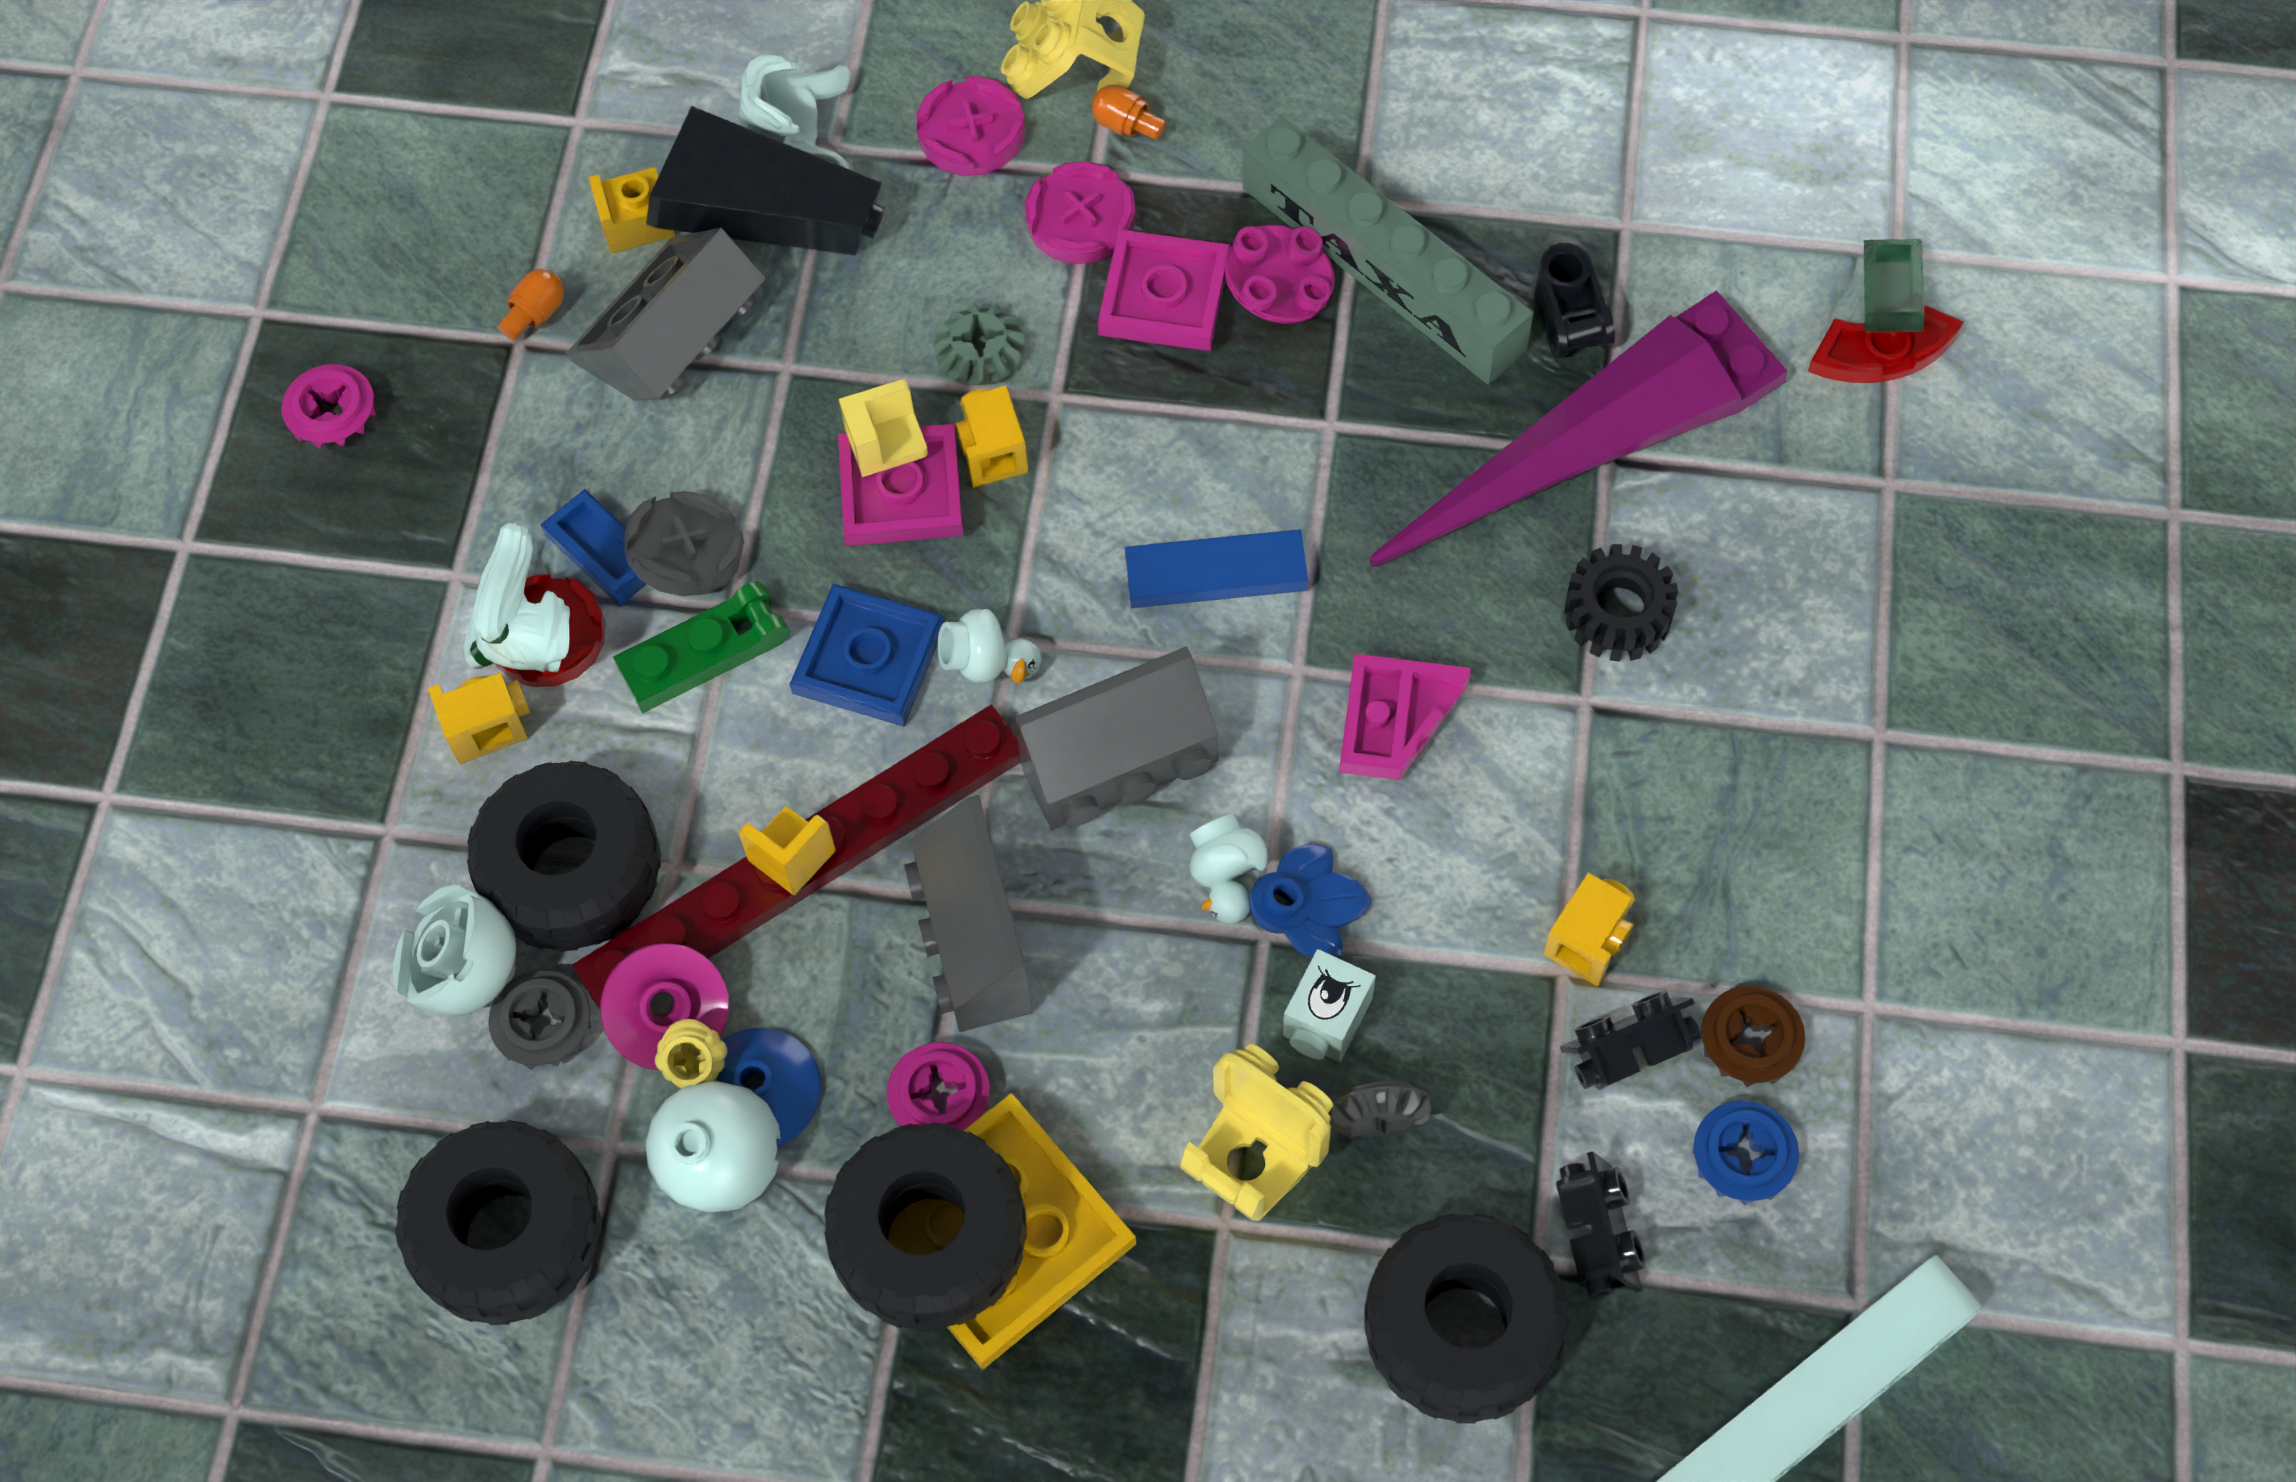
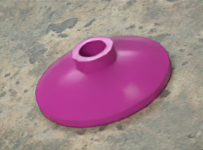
(663, 967)

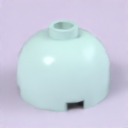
(456, 955)
(713, 1146)

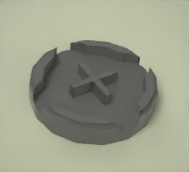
(683, 544)

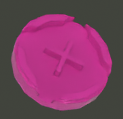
(970, 126)
(1079, 212)

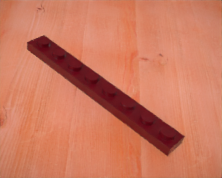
(860, 827)

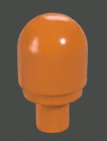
(1125, 113)
(532, 302)

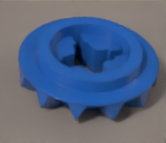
(1766, 1134)

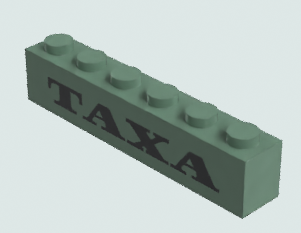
(1387, 250)

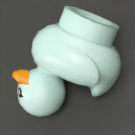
(978, 649)
(1221, 855)

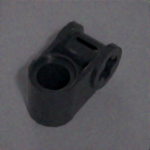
(1576, 310)

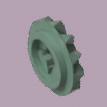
(1002, 349)

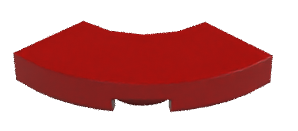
(1876, 357)

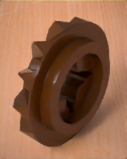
(1761, 1011)

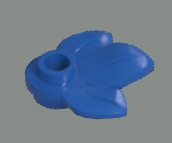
(1316, 897)

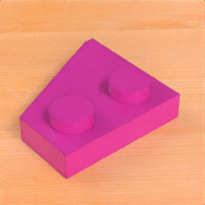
(1395, 712)

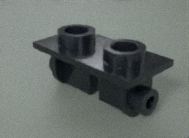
(1609, 1045)
(1611, 1249)

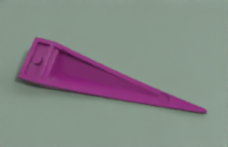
(1663, 385)

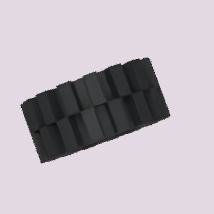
(1627, 573)

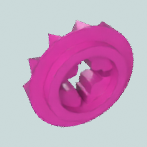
(328, 384)
(956, 1068)

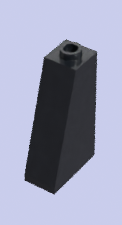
(760, 190)

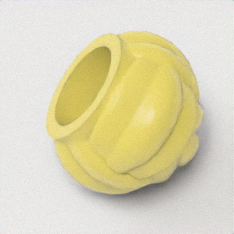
(690, 1053)

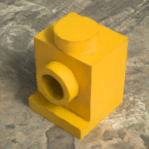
(624, 208)
(991, 436)
(481, 715)
(1591, 928)

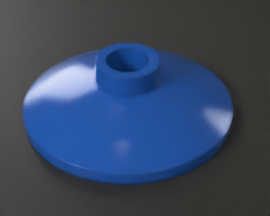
(790, 1075)

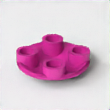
(1279, 272)

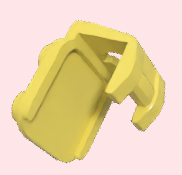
(1060, 30)
(1258, 1108)

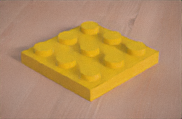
(1067, 1227)

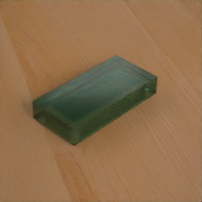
(1893, 285)

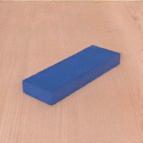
(1216, 568)

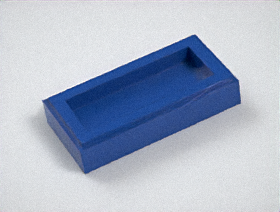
(594, 544)

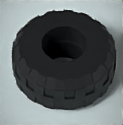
(550, 806)
(915, 1166)
(463, 1177)
(1476, 1256)

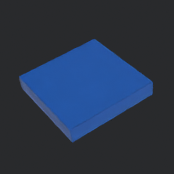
(867, 655)

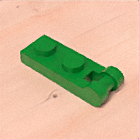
(701, 647)

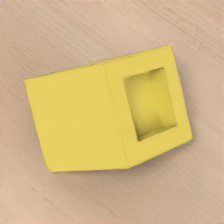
(882, 427)

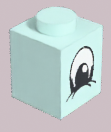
(1327, 1007)

